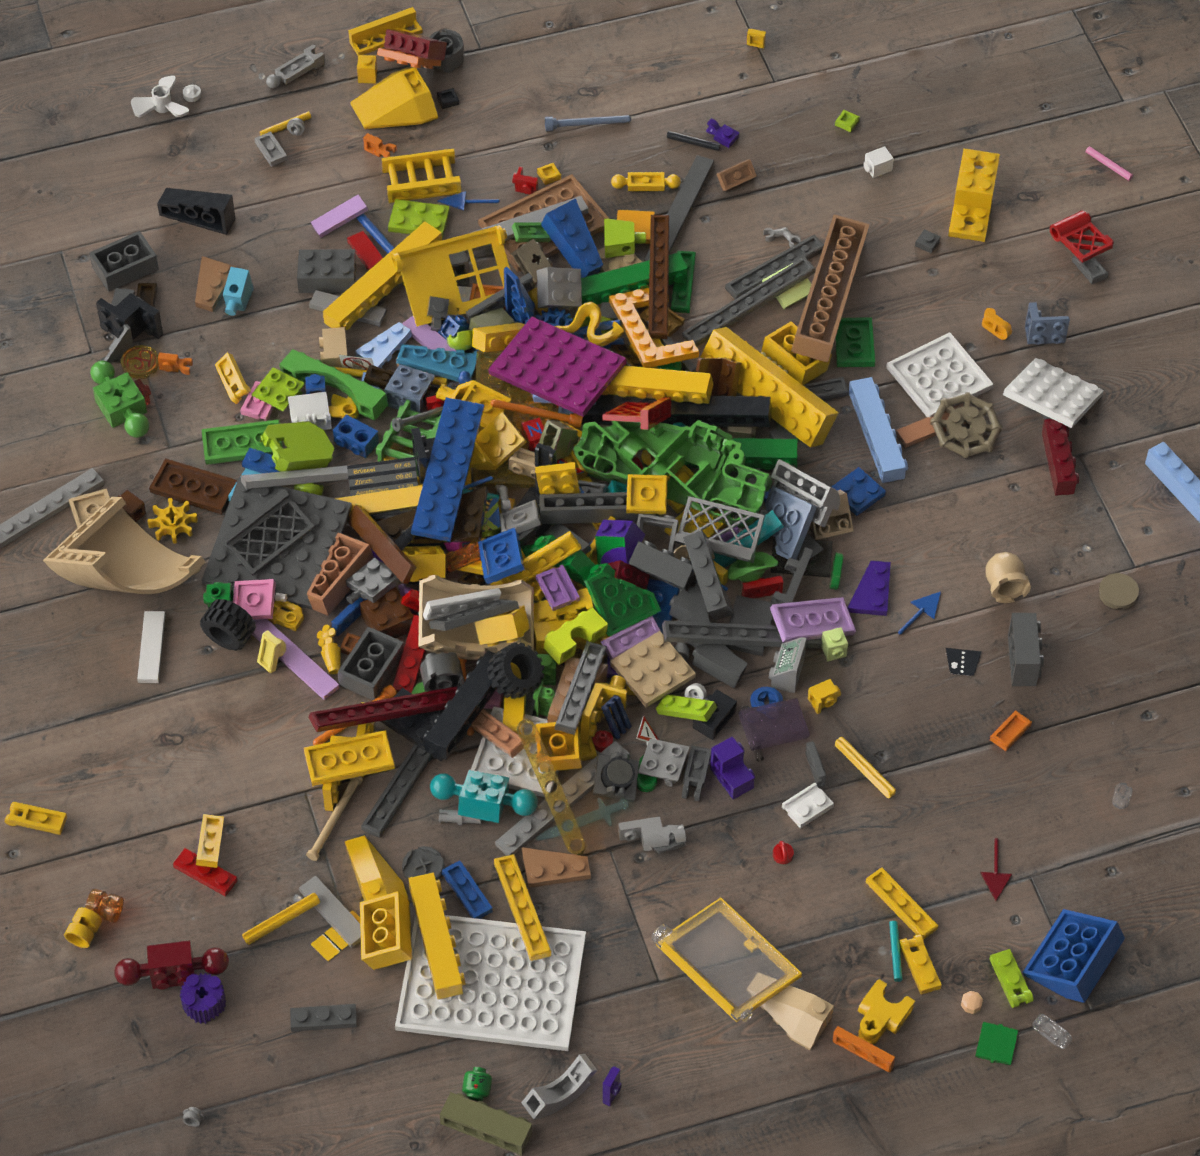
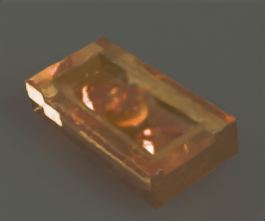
(462, 557)

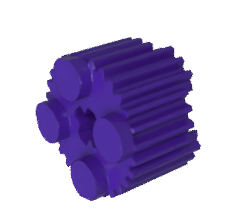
(202, 997)

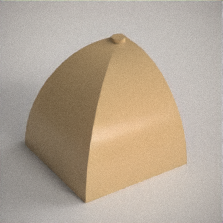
(119, 555)

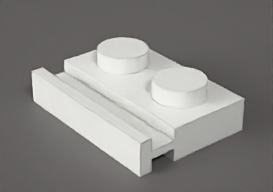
(807, 805)

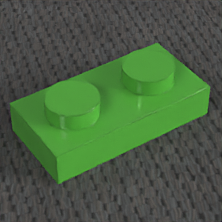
(530, 230)

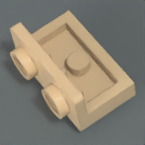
(523, 462)

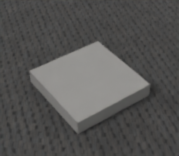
(521, 517)

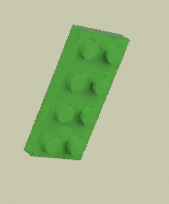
(233, 441)

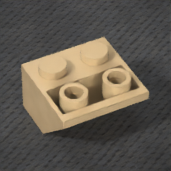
(838, 522)

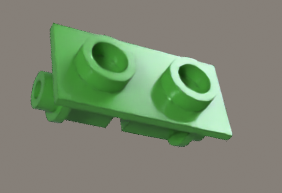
(543, 699)

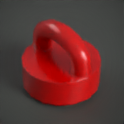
(783, 853)

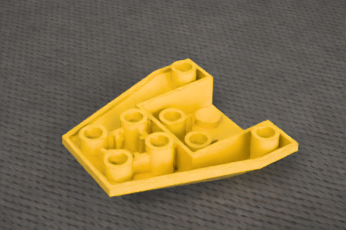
(396, 101)

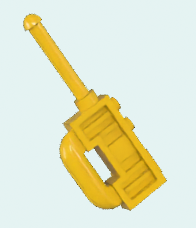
(287, 619)

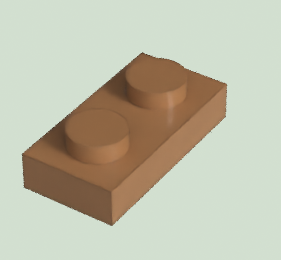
(736, 175)

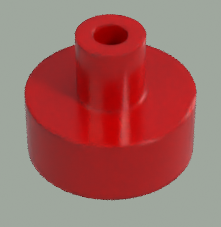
(602, 740)

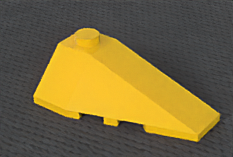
(372, 871)

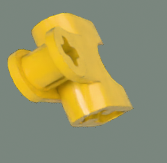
(881, 1014)

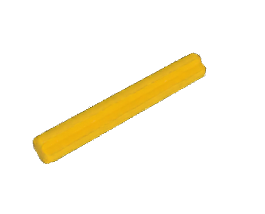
(865, 767)
(281, 918)

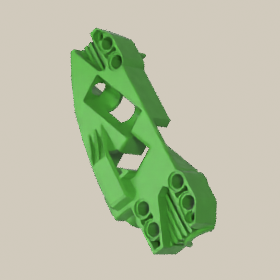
(672, 446)

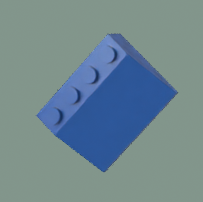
(1075, 954)

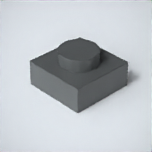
(927, 241)

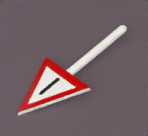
(645, 731)

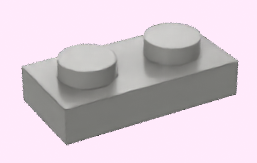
(270, 149)

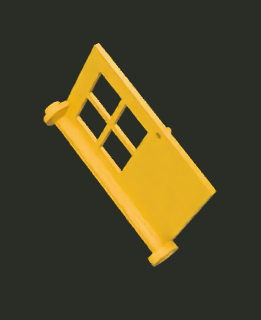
(430, 273)

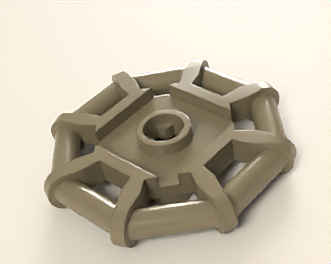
(962, 434)

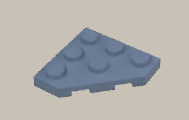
(796, 518)

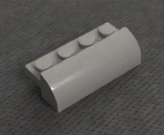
(807, 488)

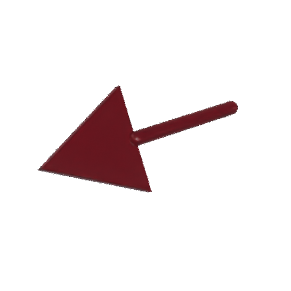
(996, 881)

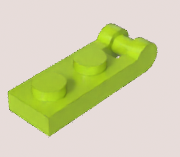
(1011, 978)

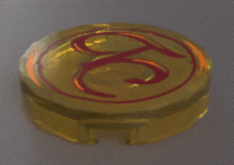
(140, 361)

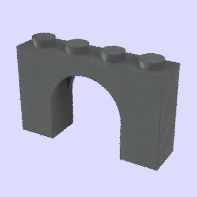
(702, 558)

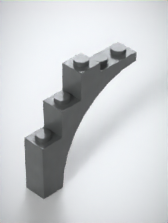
(711, 658)

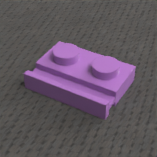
(557, 587)

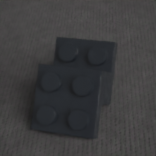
(130, 311)
(422, 451)

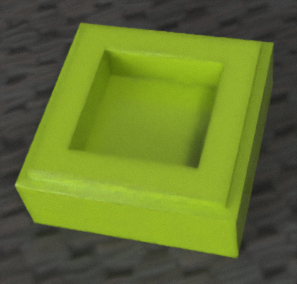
(847, 121)

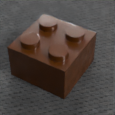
(387, 614)

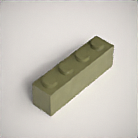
(486, 1123)

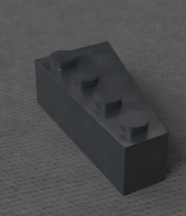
(198, 208)

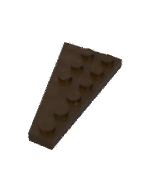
(467, 525)

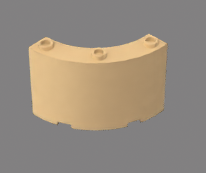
(464, 639)

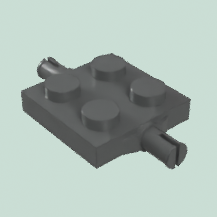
(371, 581)

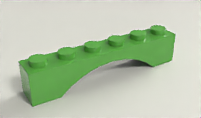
(367, 399)

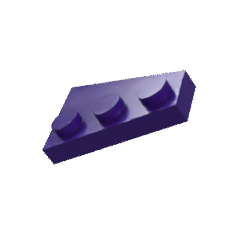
(872, 591)

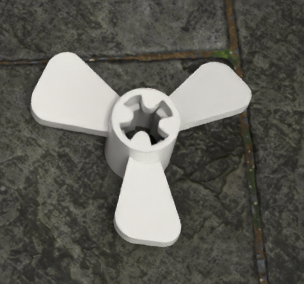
(159, 101)

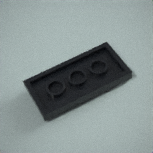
(414, 726)

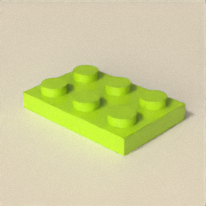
(409, 215)

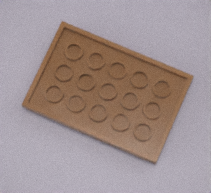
(553, 194)

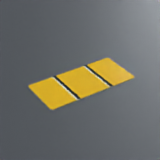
(331, 942)

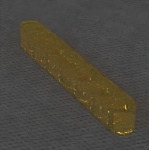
(551, 776)

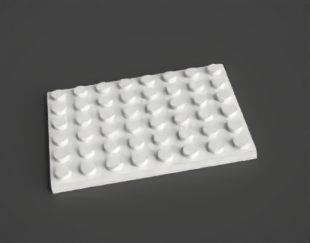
(504, 991)

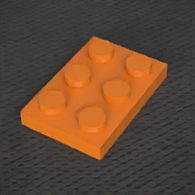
(405, 58)

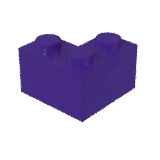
(730, 769)

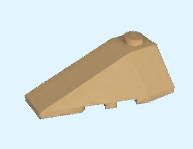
(800, 1014)

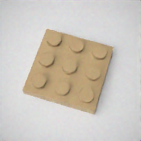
(652, 669)

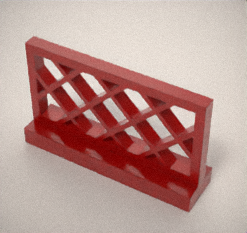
(647, 413)

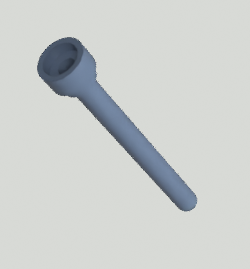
(551, 123)

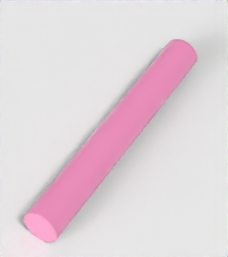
(1110, 164)

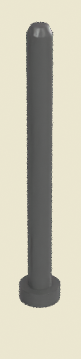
(398, 423)

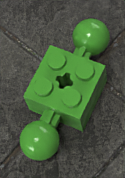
(119, 399)

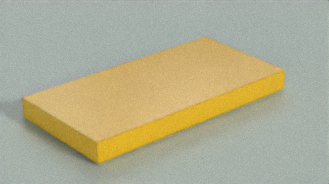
(349, 758)

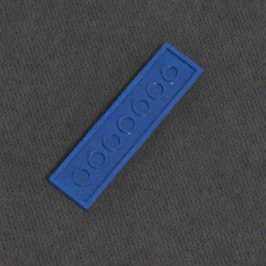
(447, 469)

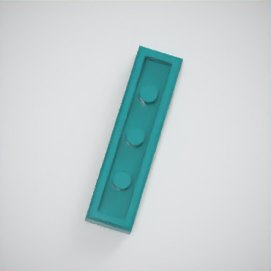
(770, 526)

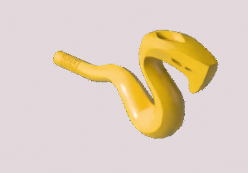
(593, 311)

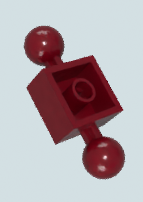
(170, 965)

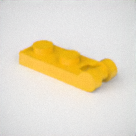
(232, 378)
(36, 818)
(920, 964)

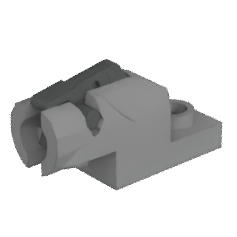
(653, 834)

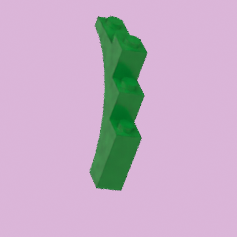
(577, 565)

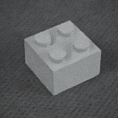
(559, 288)

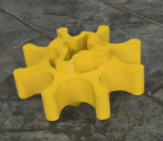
(180, 520)

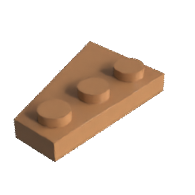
(211, 283)

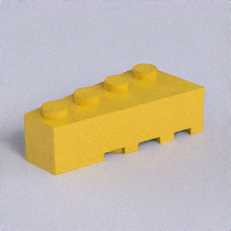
(543, 611)

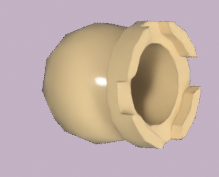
(1007, 577)

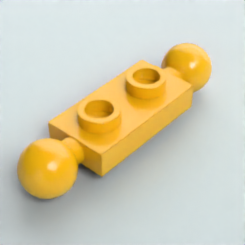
(646, 181)

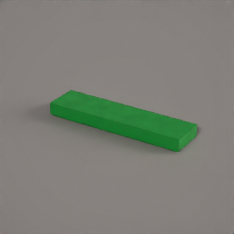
(682, 291)

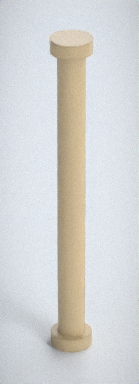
(313, 854)

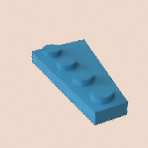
(438, 361)

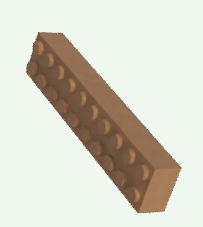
(830, 288)

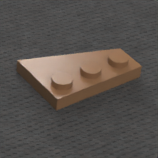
(553, 867)

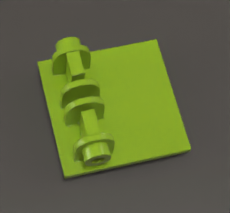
(277, 388)

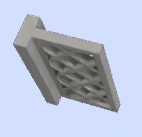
(721, 547)

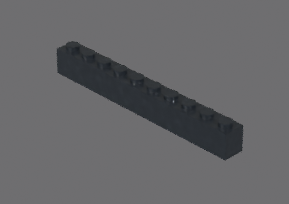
(721, 410)

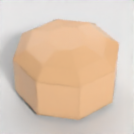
(972, 1002)

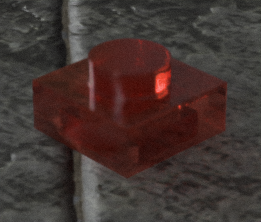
(144, 389)

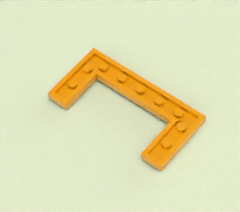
(625, 307)

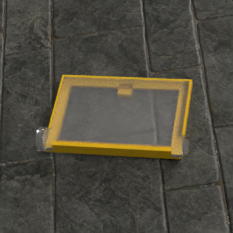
(727, 959)

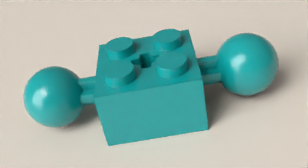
(483, 795)

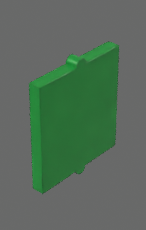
(996, 1043)

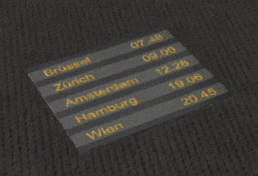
(382, 477)

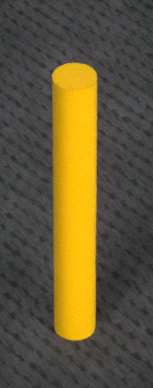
(283, 125)

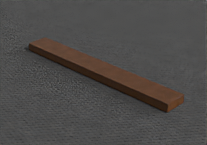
(659, 277)

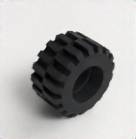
(227, 624)
(526, 661)

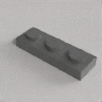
(323, 1017)

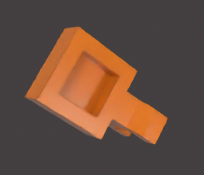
(375, 146)
(173, 363)

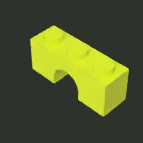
(587, 625)

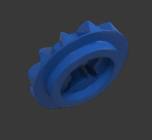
(759, 696)

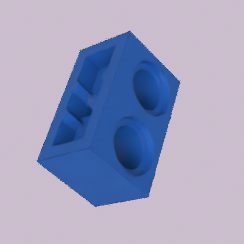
(355, 436)

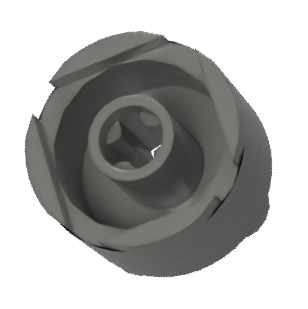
(454, 49)
(441, 671)

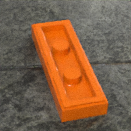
(863, 1049)

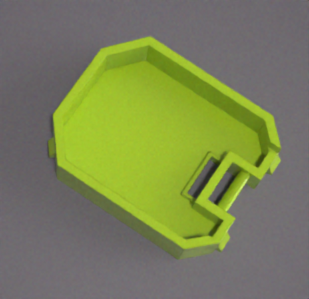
(305, 443)

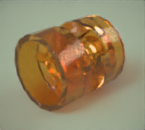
(105, 905)

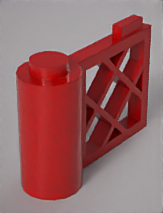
(1074, 227)

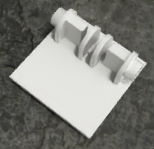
(311, 409)

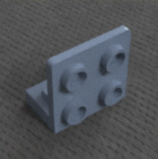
(1045, 329)
(408, 385)

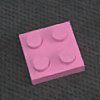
(256, 597)

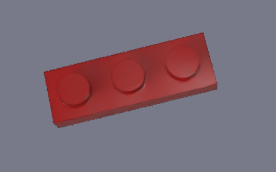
(214, 878)

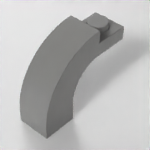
(553, 1097)

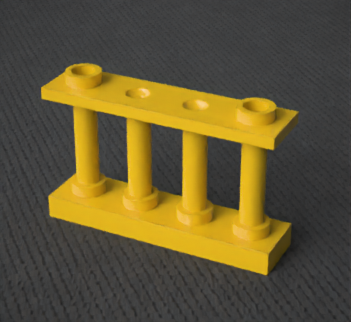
(421, 189)

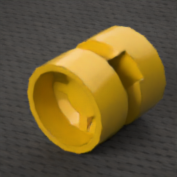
(83, 927)

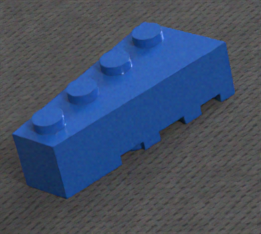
(572, 237)

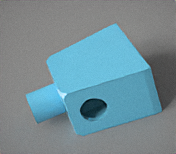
(237, 290)

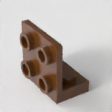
(724, 374)

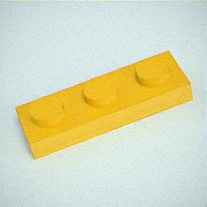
(210, 841)

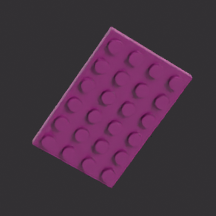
(557, 366)

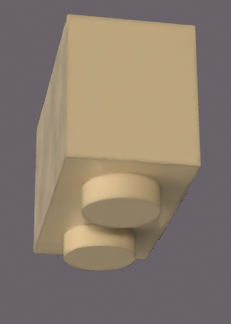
(334, 345)

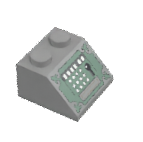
(788, 665)

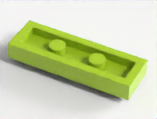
(686, 707)

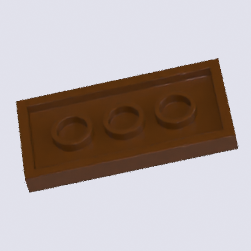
(193, 485)

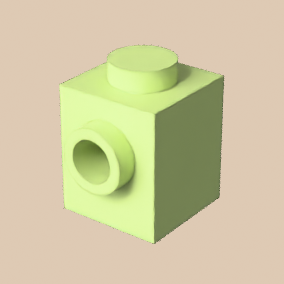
(834, 644)

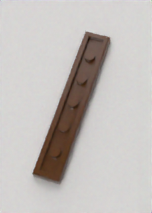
(381, 544)

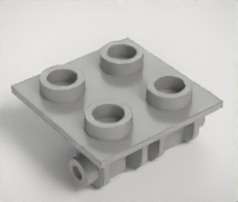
(664, 760)

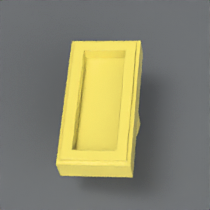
(270, 650)

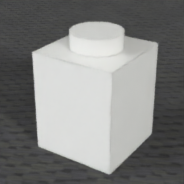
(878, 162)

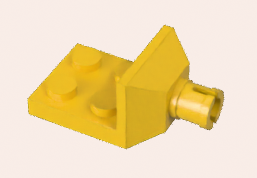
(477, 393)
(496, 444)
(599, 696)

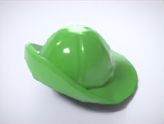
(749, 571)

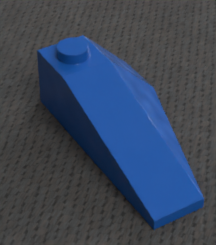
(517, 301)

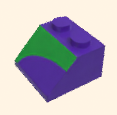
(617, 540)

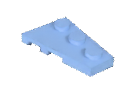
(385, 344)

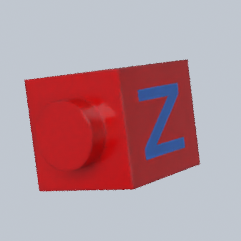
(532, 432)

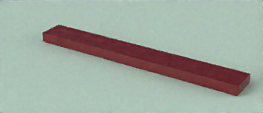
(381, 709)

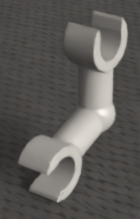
(781, 232)
(505, 502)

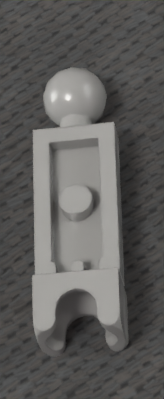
(296, 67)

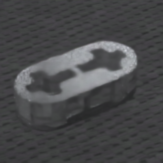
(1052, 1031)

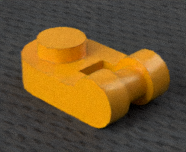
(996, 325)

